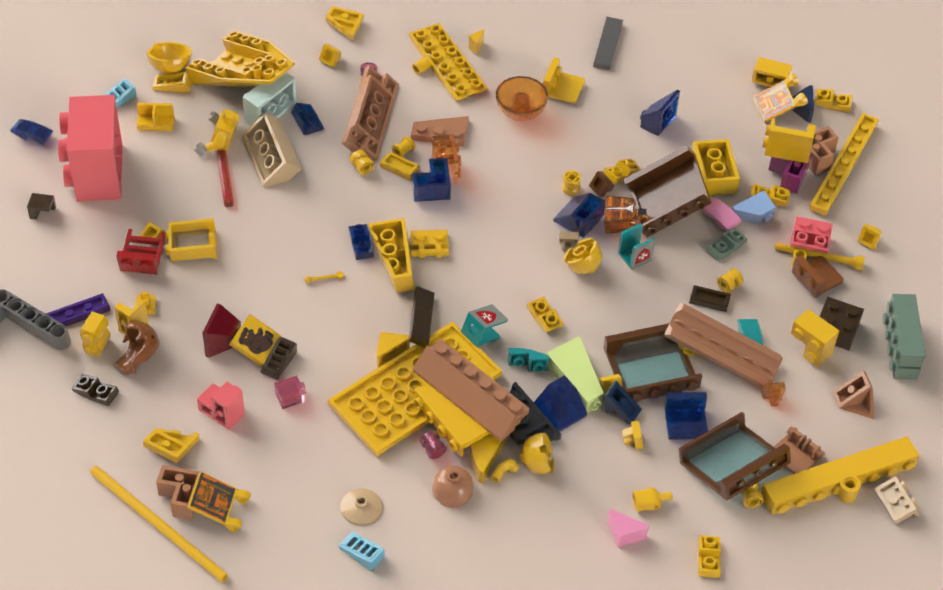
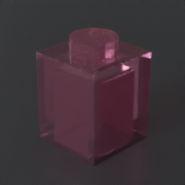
(290, 392)

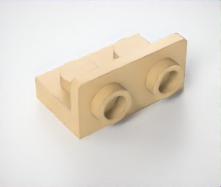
(896, 499)

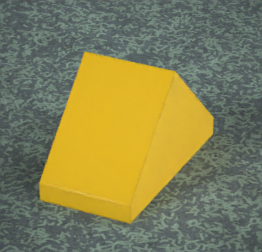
(390, 346)

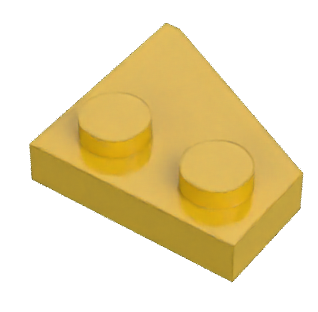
(170, 443)

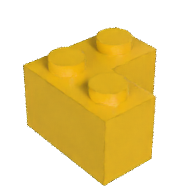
(817, 335)

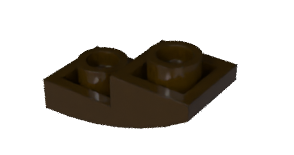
(94, 390)

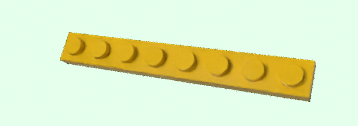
(843, 164)

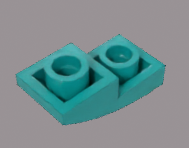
(750, 329)
(535, 360)

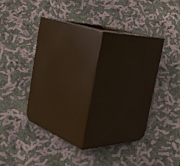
(40, 202)

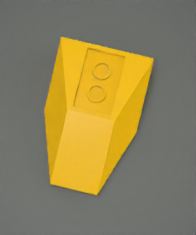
(245, 63)

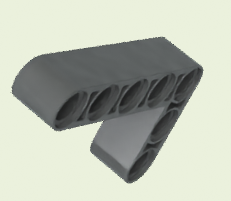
(33, 320)

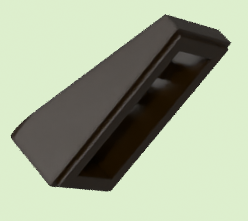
(283, 347)

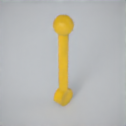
(339, 275)

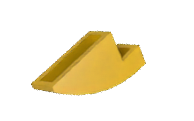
(484, 454)

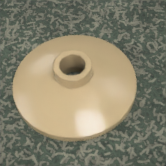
(361, 513)

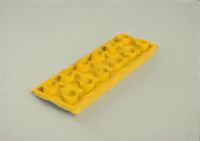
(447, 62)

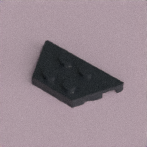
(534, 422)

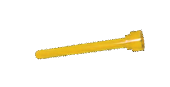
(856, 262)

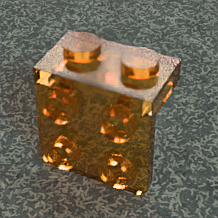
(446, 147)

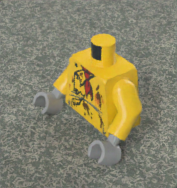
(224, 131)

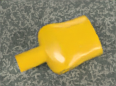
(649, 499)

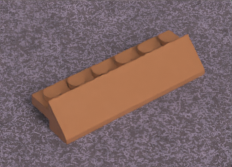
(370, 113)
(470, 389)

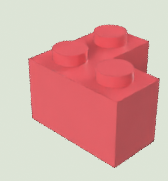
(222, 404)

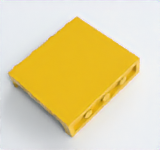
(449, 419)

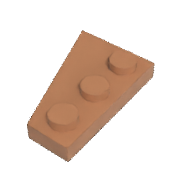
(426, 129)

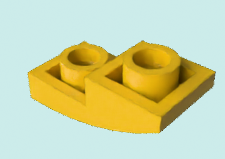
(828, 99)
(622, 170)
(777, 194)
(543, 314)
(709, 556)

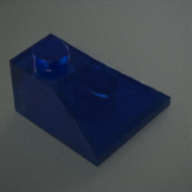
(660, 113)
(561, 403)

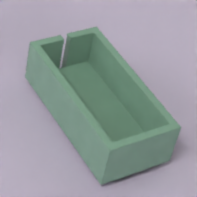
(904, 336)

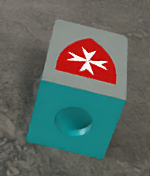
(630, 243)
(483, 321)

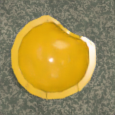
(169, 56)

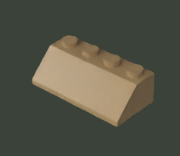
(271, 150)

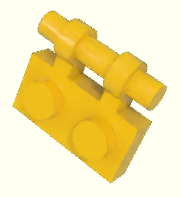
(429, 243)

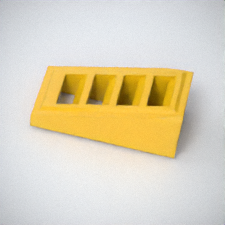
(178, 83)

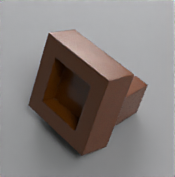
(601, 184)

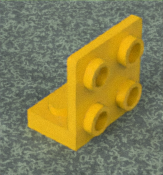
(562, 85)

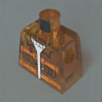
(621, 214)

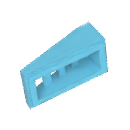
(126, 90)
(369, 562)

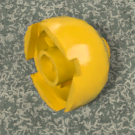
(584, 257)
(537, 454)

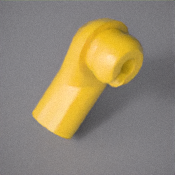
(502, 467)

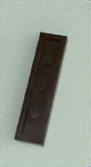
(421, 317)

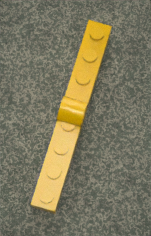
(840, 477)

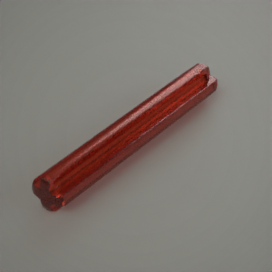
(225, 178)

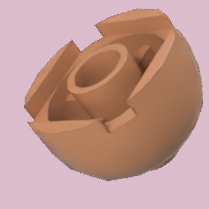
(452, 486)

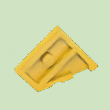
(345, 21)

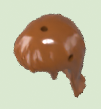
(142, 346)

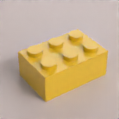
(717, 166)

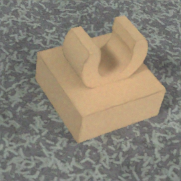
(568, 237)

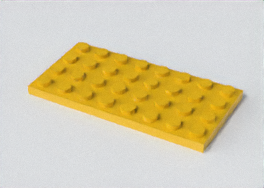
(382, 403)

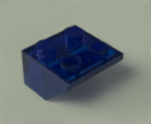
(581, 213)

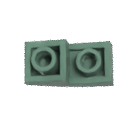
(727, 244)

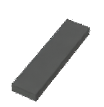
(608, 43)

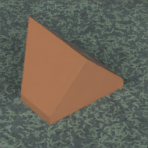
(856, 396)

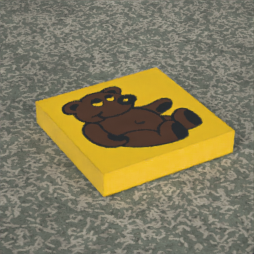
(255, 340)

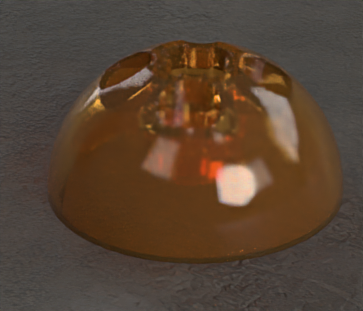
(521, 98)

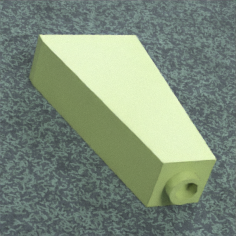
(573, 362)

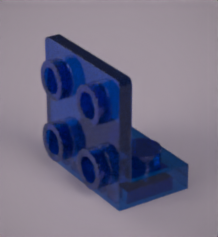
(685, 415)

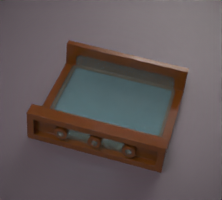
(650, 363)
(732, 457)

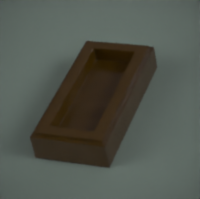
(710, 298)

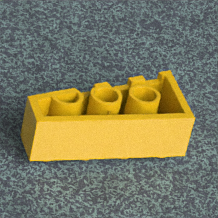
(393, 248)

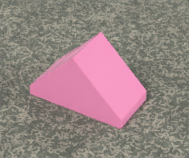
(626, 529)

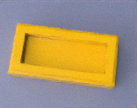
(399, 165)

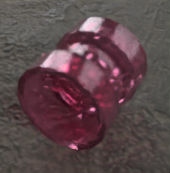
(433, 445)

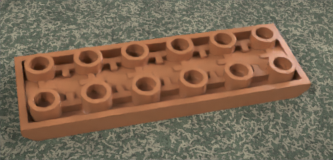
(723, 345)

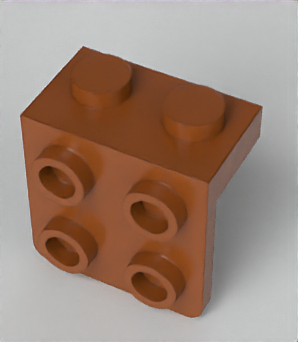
(816, 274)

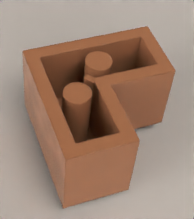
(822, 150)
(178, 485)

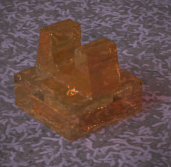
(773, 392)

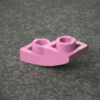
(723, 215)

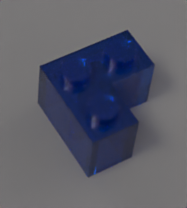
(434, 184)

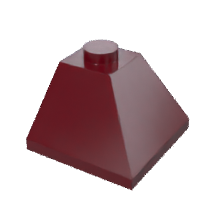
(219, 331)

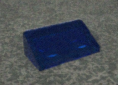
(306, 118)

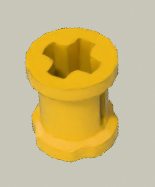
(404, 146)

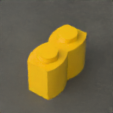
(95, 334)

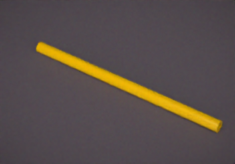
(159, 524)

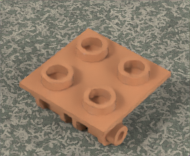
(802, 450)

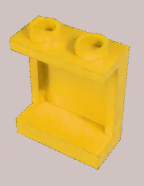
(788, 143)

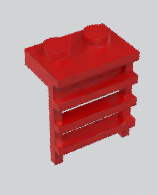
(140, 258)

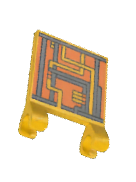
(778, 99)
(215, 500)

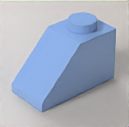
(756, 208)

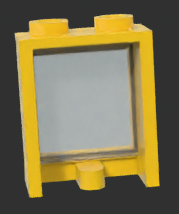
(191, 240)

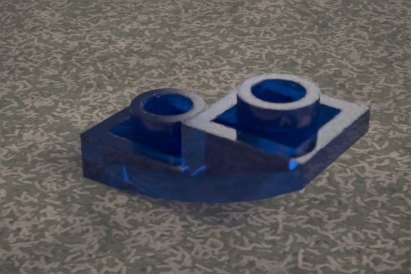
(33, 130)
(361, 241)

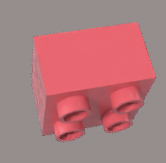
(92, 148)

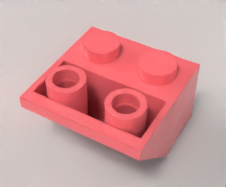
(811, 234)

